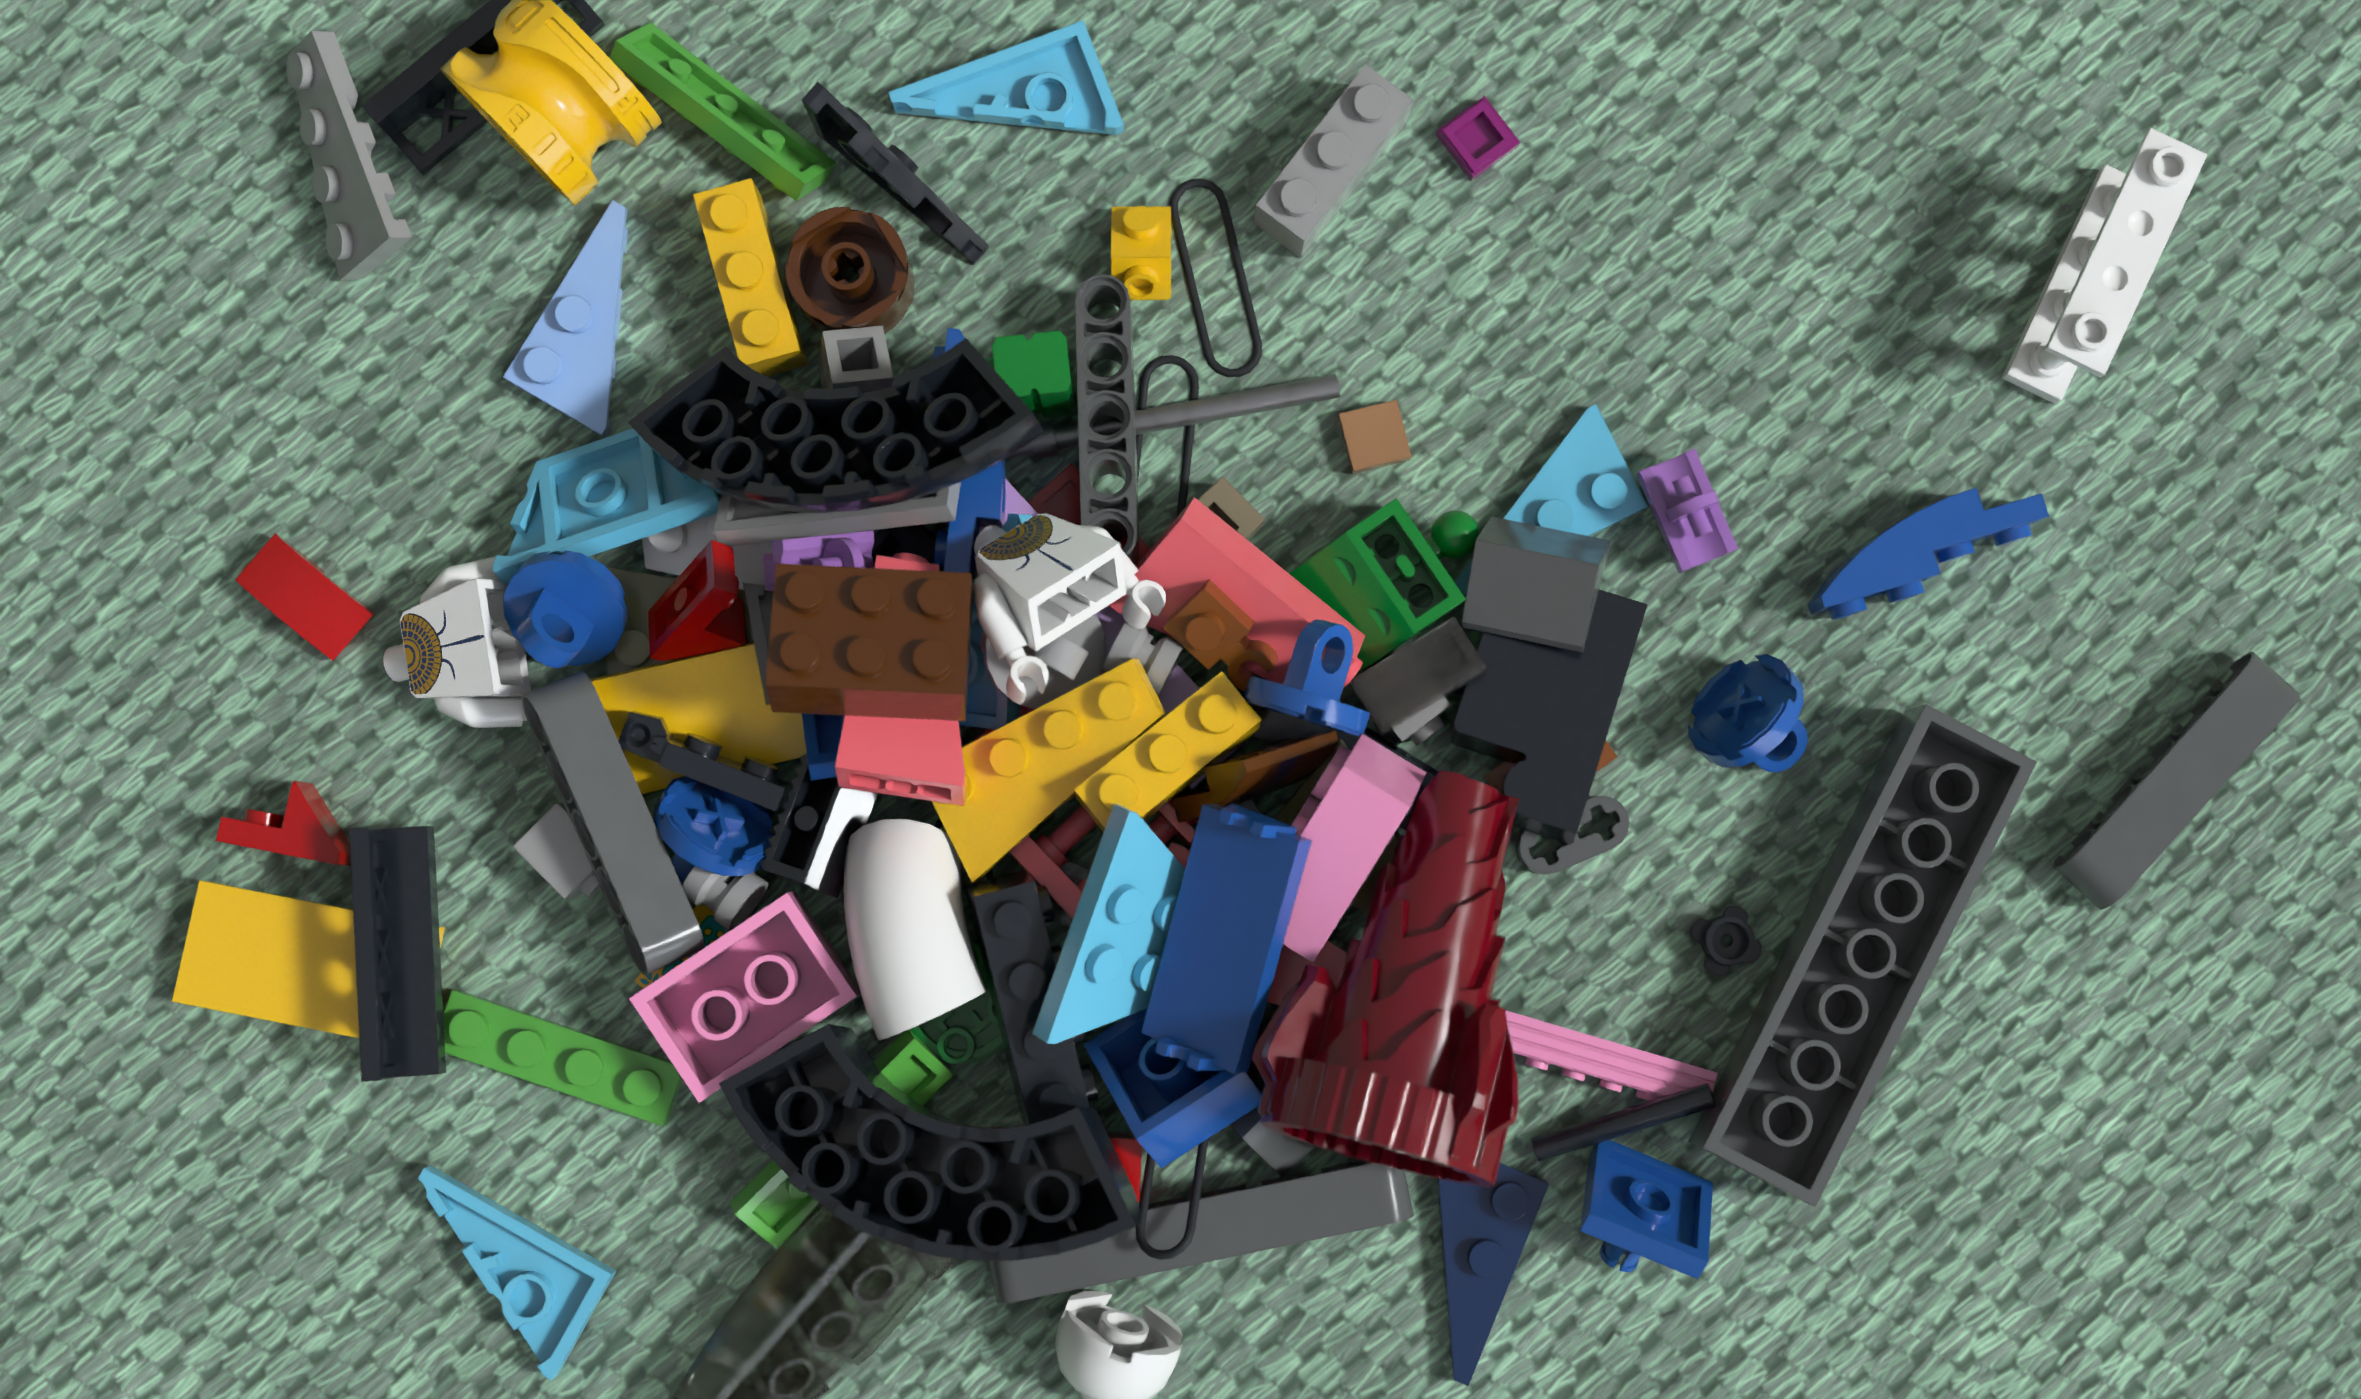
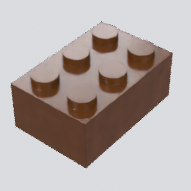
(869, 642)

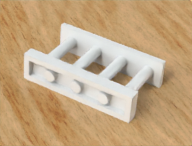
(2104, 267)

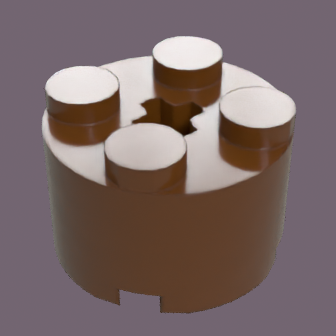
(843, 240)

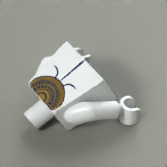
(1047, 581)
(463, 649)

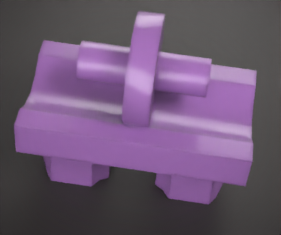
(1687, 511)
(829, 550)

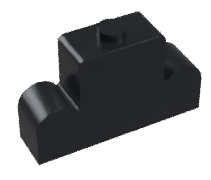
(1549, 714)

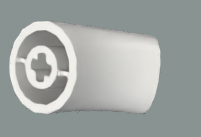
(907, 924)

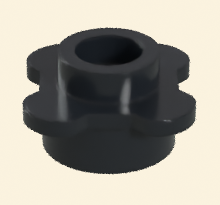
(1743, 942)

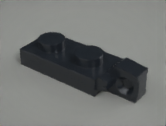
(700, 760)

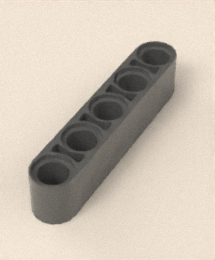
(1102, 398)
(2179, 781)
(613, 822)

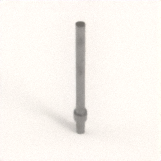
(1189, 413)

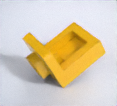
(1142, 250)

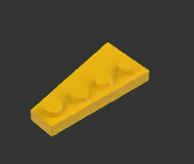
(1039, 759)

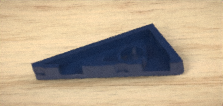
(1480, 1250)

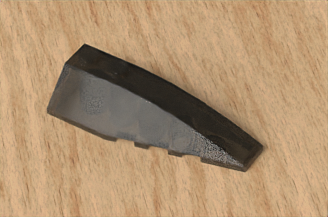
(809, 1311)

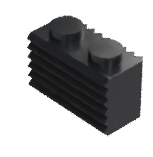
(816, 831)

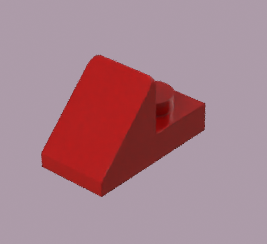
(699, 609)
(306, 830)

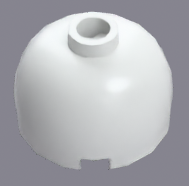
(1113, 1351)

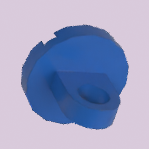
(565, 609)
(1312, 685)
(1750, 716)
(711, 829)

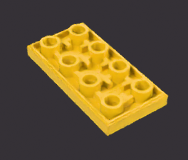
(707, 696)
(271, 959)

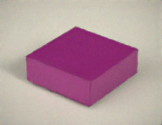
(1477, 138)

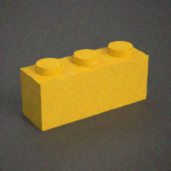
(750, 278)
(1171, 753)

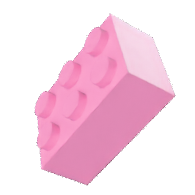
(1360, 808)
(745, 995)

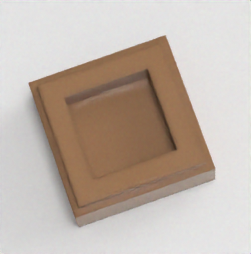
(1374, 436)

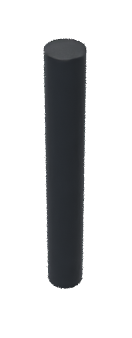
(1623, 1122)

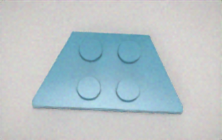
(601, 500)
(1115, 932)

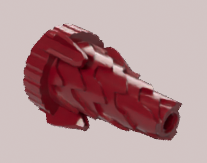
(1412, 1047)

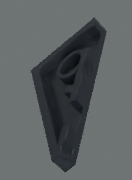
(889, 170)

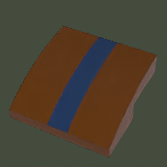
(1258, 773)

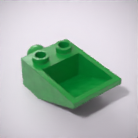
(1375, 589)

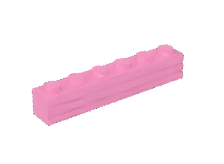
(1603, 1059)

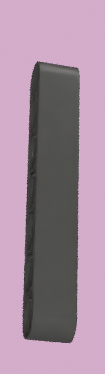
(1227, 1225)

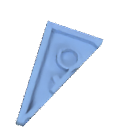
(572, 345)

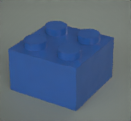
(1161, 1097)

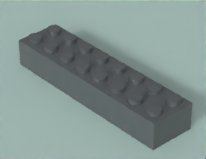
(1862, 952)

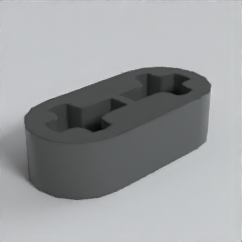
(1580, 848)

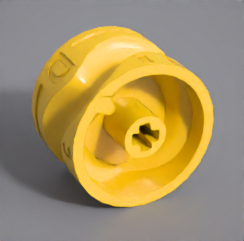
(552, 94)

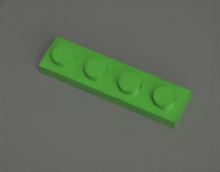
(722, 111)
(560, 1057)
(776, 1206)

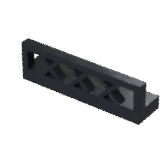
(425, 85)
(397, 952)

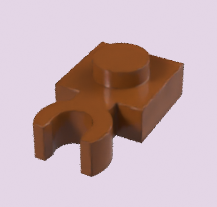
(1215, 630)

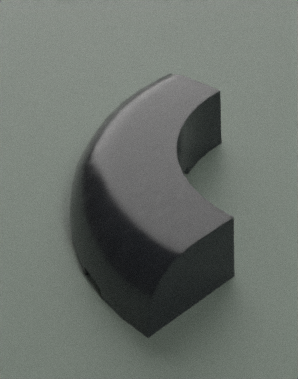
(837, 444)
(921, 1175)

